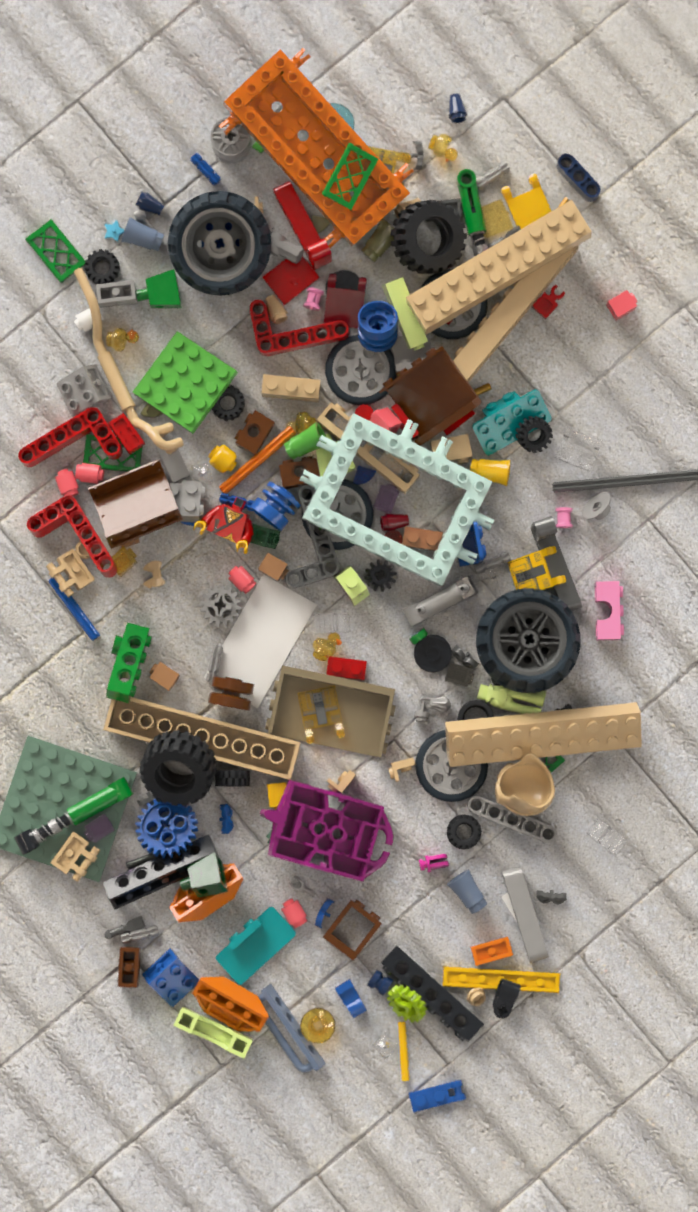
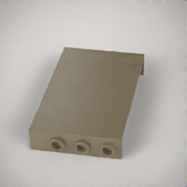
(362, 706)

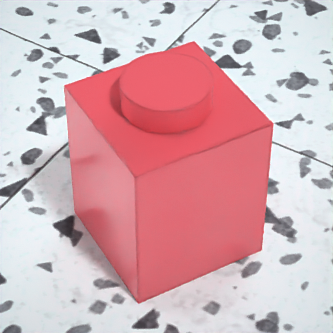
(622, 304)
(386, 419)

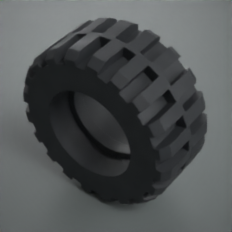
(451, 237)
(172, 786)

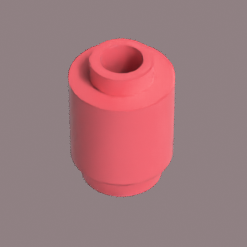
(89, 473)
(67, 483)
(242, 579)
(294, 913)

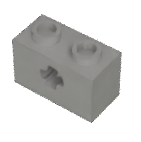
(116, 294)

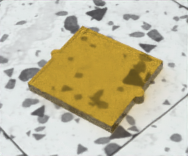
(496, 218)

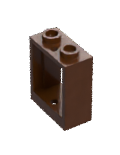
(374, 918)

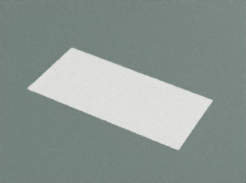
(264, 636)

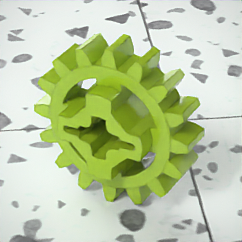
(406, 1003)

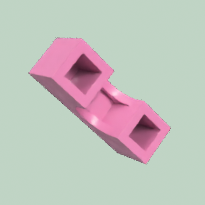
(609, 593)

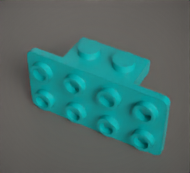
(503, 416)
(255, 945)

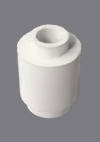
(84, 320)

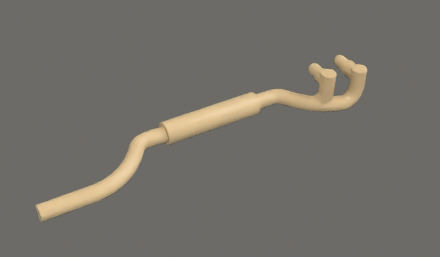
(115, 378)

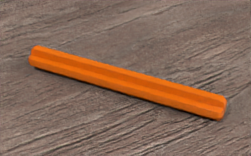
(257, 460)

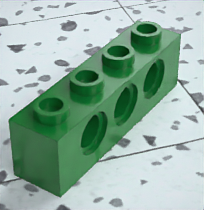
(122, 690)

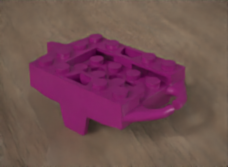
(341, 855)

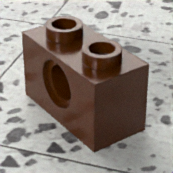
(253, 444)
(287, 469)
(129, 967)

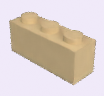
(291, 388)

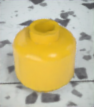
(222, 458)

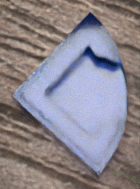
(363, 475)

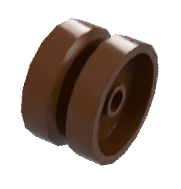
(231, 692)

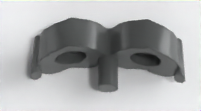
(419, 154)
(464, 658)
(546, 897)

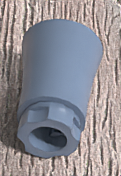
(142, 235)
(468, 891)

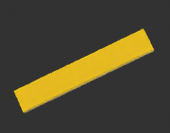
(491, 977)

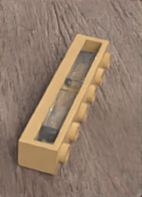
(391, 468)

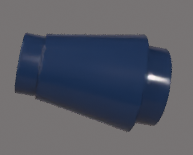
(457, 111)
(149, 203)

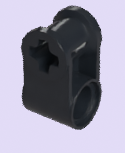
(506, 995)

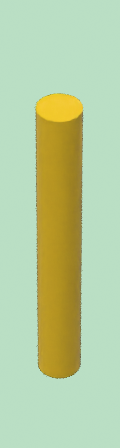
(403, 1051)

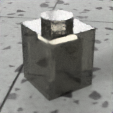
(459, 675)

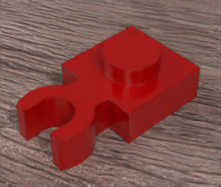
(546, 303)

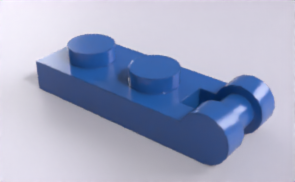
(436, 1096)

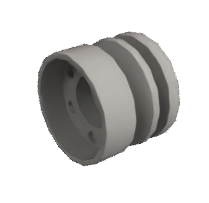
(230, 151)

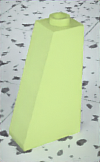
(396, 294)

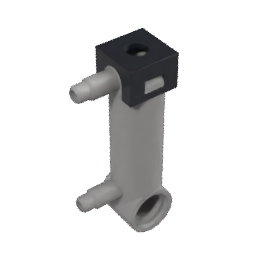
(440, 601)

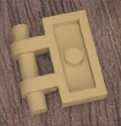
(74, 569)
(71, 852)

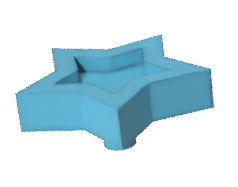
(113, 231)

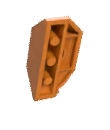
(189, 907)
(230, 1003)

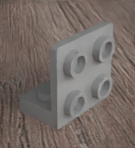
(404, 357)
(83, 389)

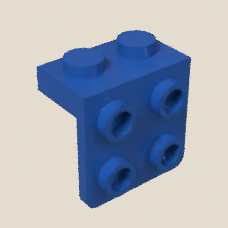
(473, 543)

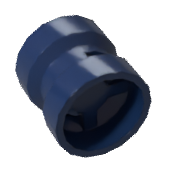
(379, 982)

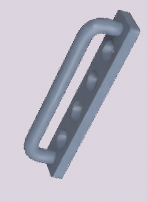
(315, 1060)

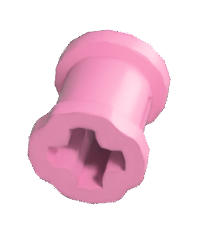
(313, 293)
(564, 517)

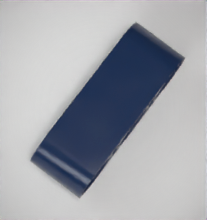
(580, 186)

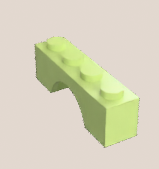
(213, 1031)

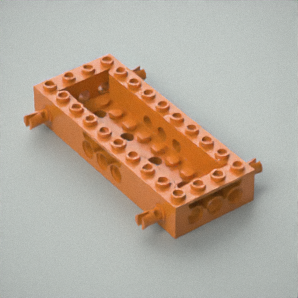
(327, 139)

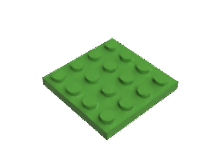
(185, 382)

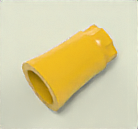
(493, 470)

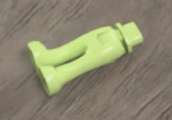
(503, 699)

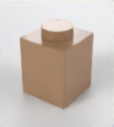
(273, 567)
(164, 676)

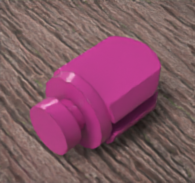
(426, 864)

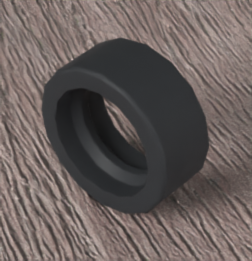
(471, 704)

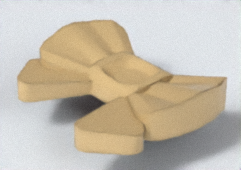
(157, 580)

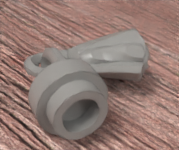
(440, 704)

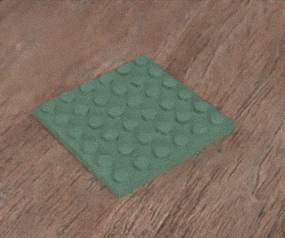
(48, 784)

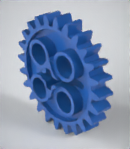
(180, 835)

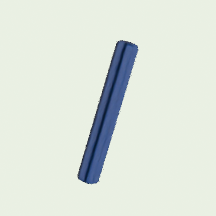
(76, 611)

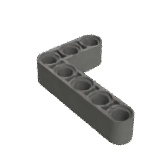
(544, 536)
(317, 541)

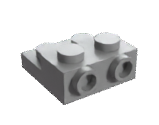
(188, 499)

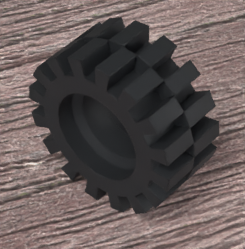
(102, 256)
(236, 410)
(543, 439)
(232, 778)
(472, 823)

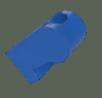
(351, 998)

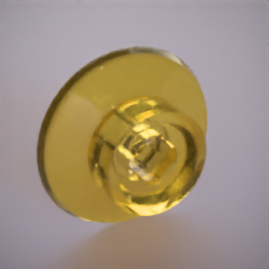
(322, 1034)

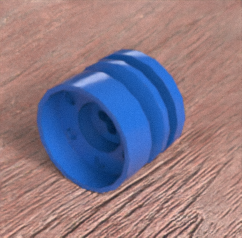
(377, 326)
(275, 506)

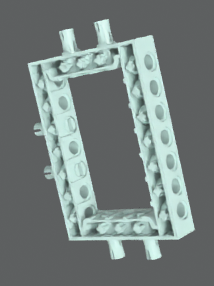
(403, 448)

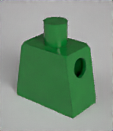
(161, 291)

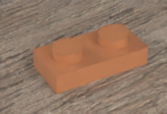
(421, 538)

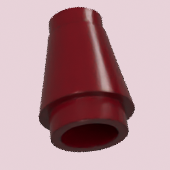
(393, 521)

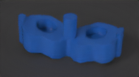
(227, 824)
(322, 912)

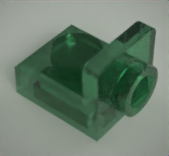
(265, 536)

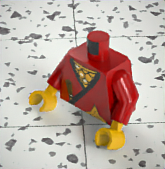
(229, 523)

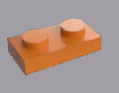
(491, 951)

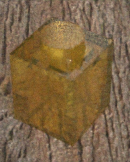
(124, 560)

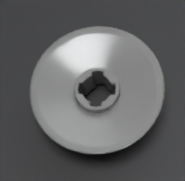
(597, 506)

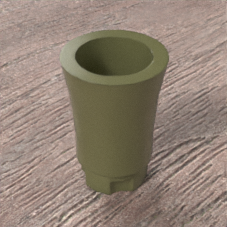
(379, 241)

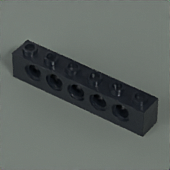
(156, 873)
(472, 1023)

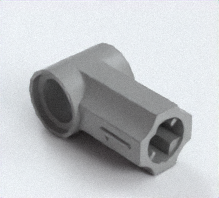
(282, 247)

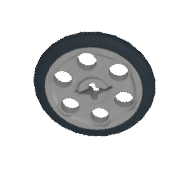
(462, 327)
(339, 384)
(362, 505)
(444, 791)

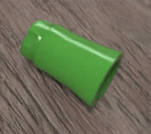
(305, 441)

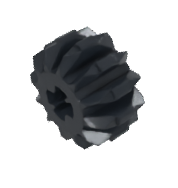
(384, 581)

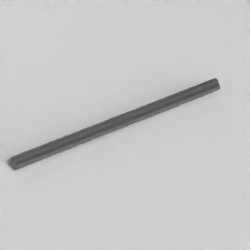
(623, 481)

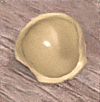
(525, 786)

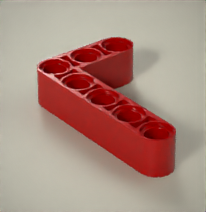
(314, 247)
(293, 335)
(72, 436)
(82, 529)

